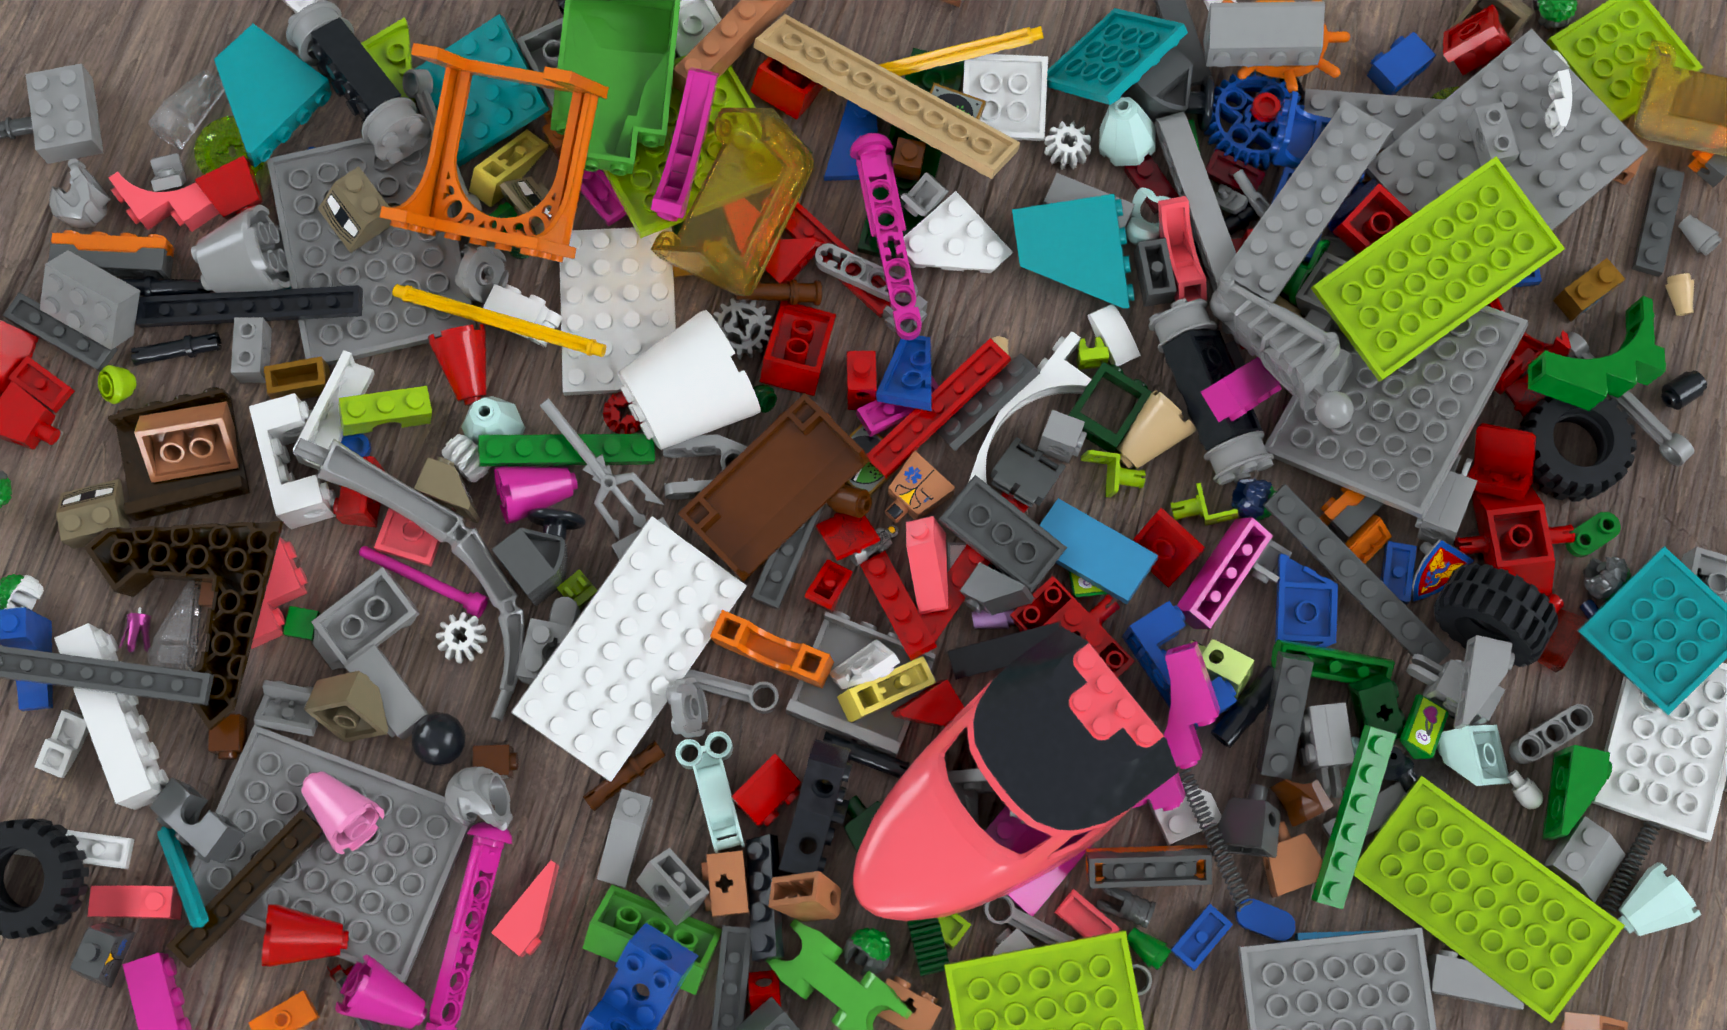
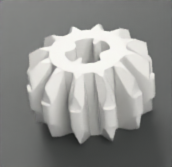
(1069, 153)
(465, 456)
(472, 632)

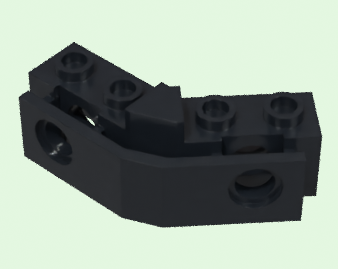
(818, 806)

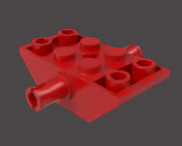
(1507, 520)
(1056, 604)

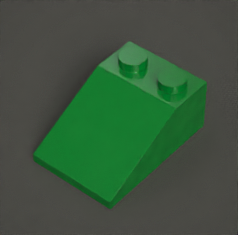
(1574, 783)

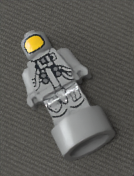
(885, 543)

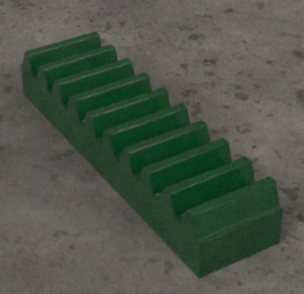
(928, 945)

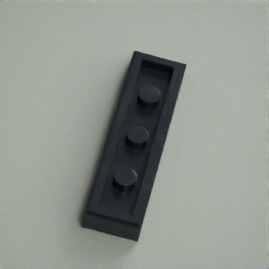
(997, 651)

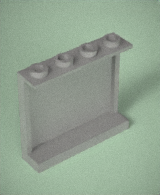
(821, 707)

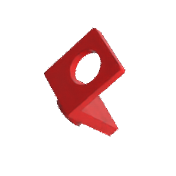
(758, 994)

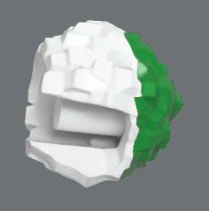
(19, 591)

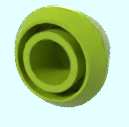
(116, 384)

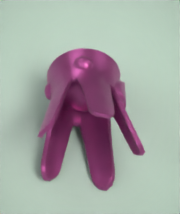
(135, 623)

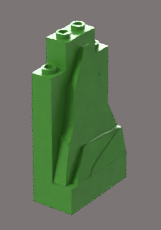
(632, 53)

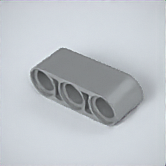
(1560, 724)

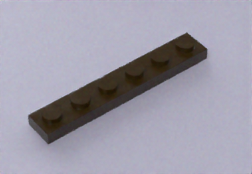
(247, 887)

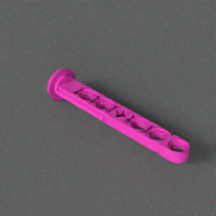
(873, 169)
(483, 858)

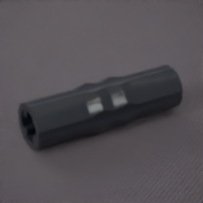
(1245, 710)

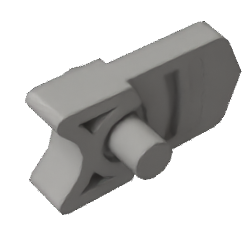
(1230, 200)

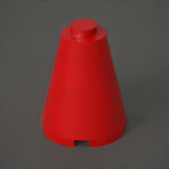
(463, 360)
(300, 937)

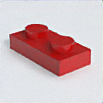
(41, 384)

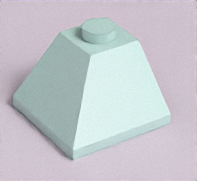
(1475, 754)

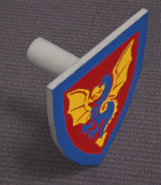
(1436, 568)

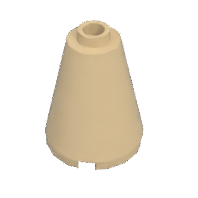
(1154, 431)

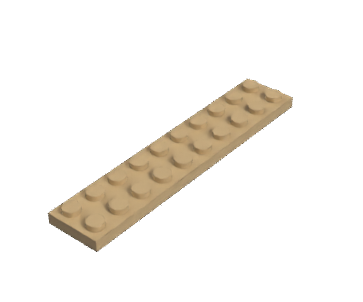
(887, 96)

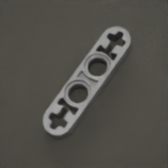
(862, 280)

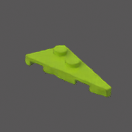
(392, 52)

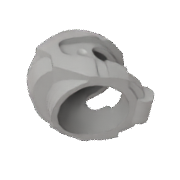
(84, 202)
(470, 795)

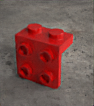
(1503, 461)

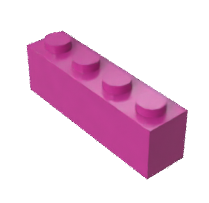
(1241, 390)
(1223, 572)
(155, 993)

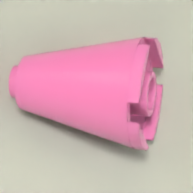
(341, 811)

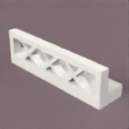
(324, 422)

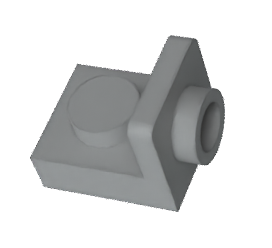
(167, 172)

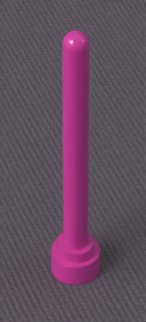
(473, 603)

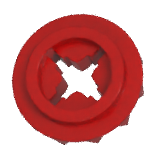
(613, 416)

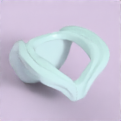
(1137, 227)

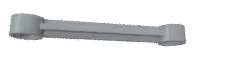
(419, 85)
(1672, 446)
(732, 689)
(1045, 932)

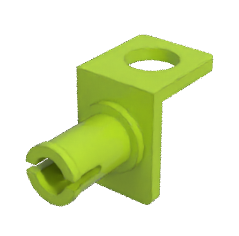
(1115, 474)
(1198, 506)

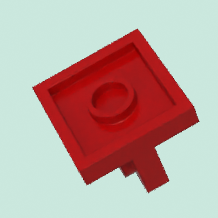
(1475, 40)
(1171, 543)

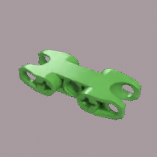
(817, 969)

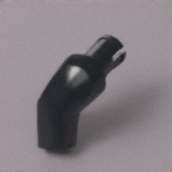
(1401, 769)

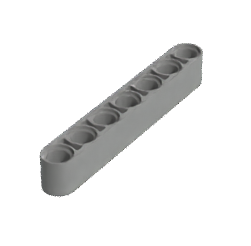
(1193, 182)

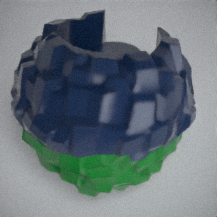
(1250, 497)

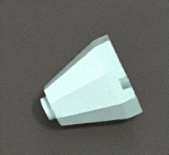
(1126, 133)
(492, 417)
(1656, 903)

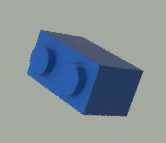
(1401, 64)

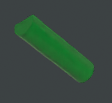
(1336, 664)

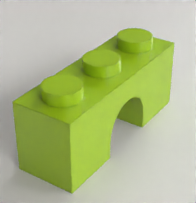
(364, 412)

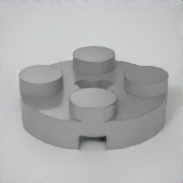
(471, 268)
(687, 707)

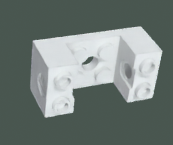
(294, 501)

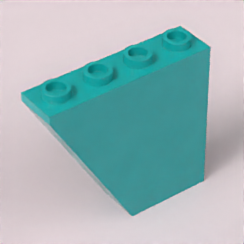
(268, 91)
(1077, 246)

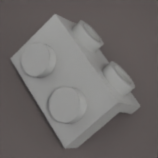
(284, 708)

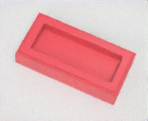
(1083, 916)

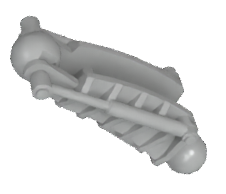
(1289, 349)

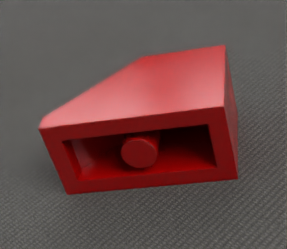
(791, 257)
(932, 706)

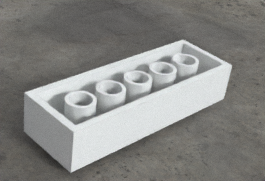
(116, 726)

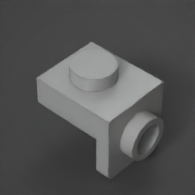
(924, 196)
(907, 324)
(1267, 564)

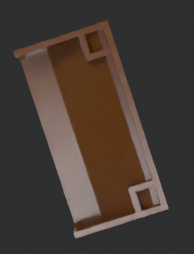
(774, 486)

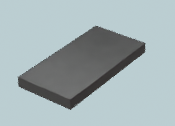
(1002, 533)

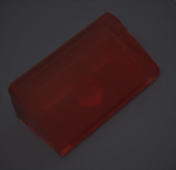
(1562, 641)

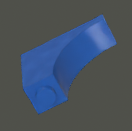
(29, 631)

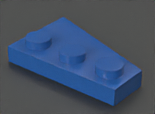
(854, 123)
(909, 375)

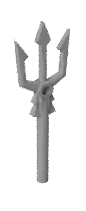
(601, 473)

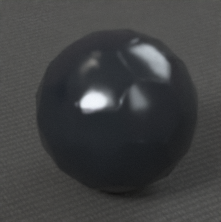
(438, 739)

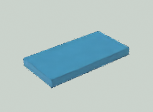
(1098, 552)

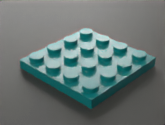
(1114, 55)
(493, 105)
(1662, 630)

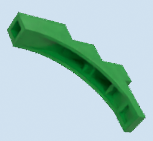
(1590, 380)

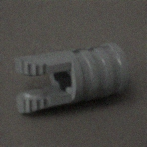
(1132, 908)

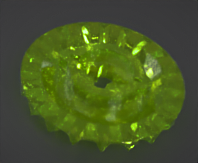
(214, 143)

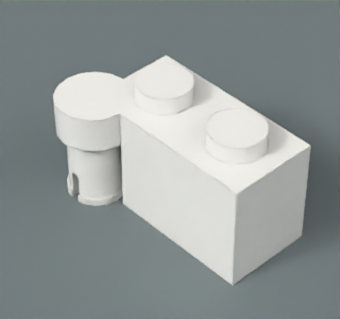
(531, 309)

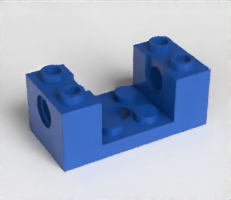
(1154, 631)
(647, 960)

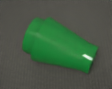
(1148, 948)

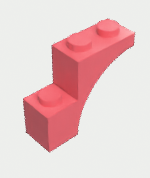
(186, 205)
(1176, 228)
(284, 585)

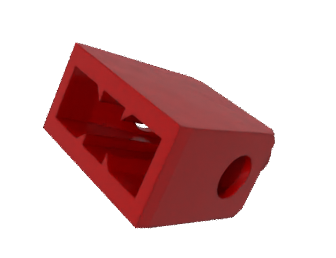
(231, 187)
(860, 378)
(25, 419)

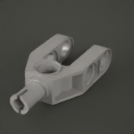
(699, 446)

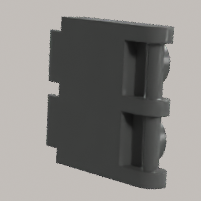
(1025, 474)

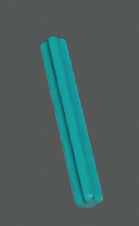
(183, 877)

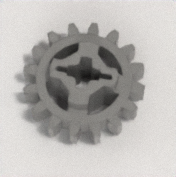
(752, 323)

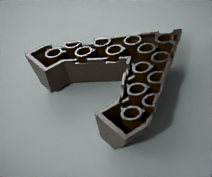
(229, 556)

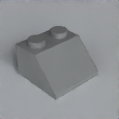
(1586, 858)

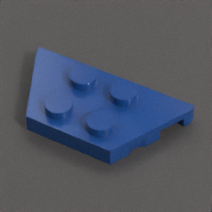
(1305, 605)

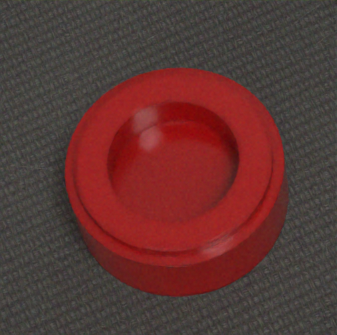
(1265, 107)

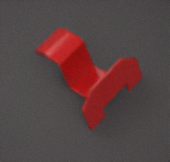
(336, 969)

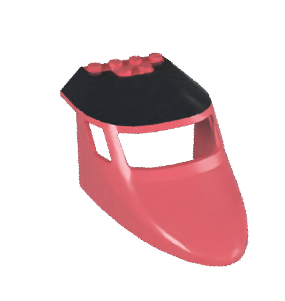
(1056, 748)

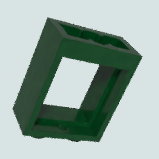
(1097, 433)

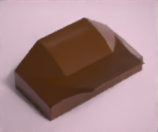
(1302, 800)

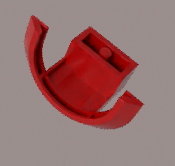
(1526, 352)

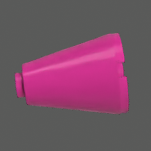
(531, 488)
(380, 996)

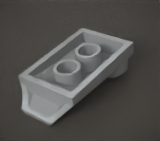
(362, 619)

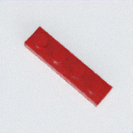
(898, 605)

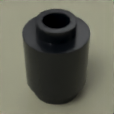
(1683, 389)

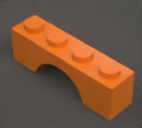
(780, 654)

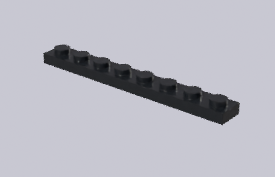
(271, 305)

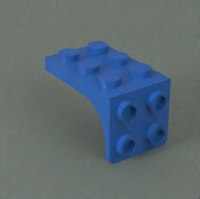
(1296, 133)

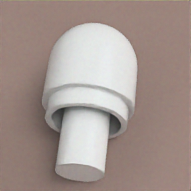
(1525, 791)

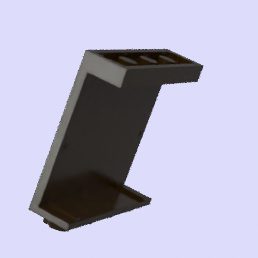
(177, 494)

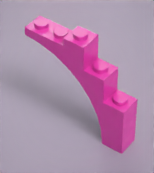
(690, 132)
(1191, 703)

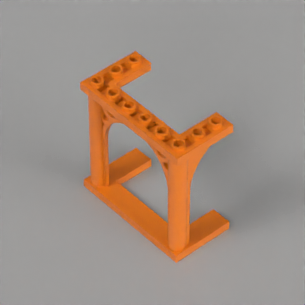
(428, 205)

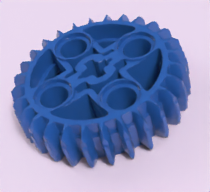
(1241, 125)

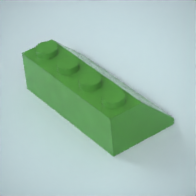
(623, 915)

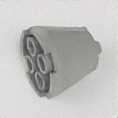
(243, 254)

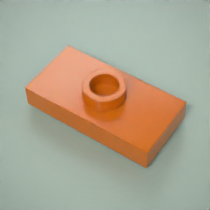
(1369, 538)
(288, 1015)

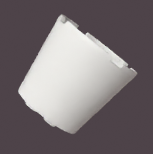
(688, 384)

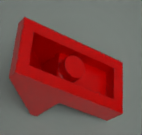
(828, 585)

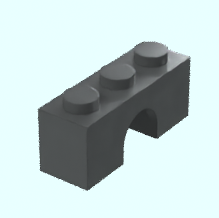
(179, 809)

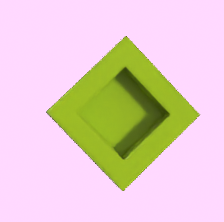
(1092, 357)
(578, 588)

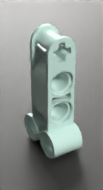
(714, 790)

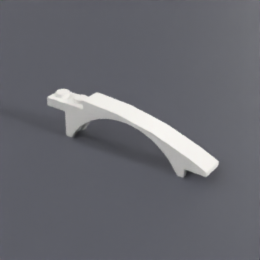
(1055, 378)

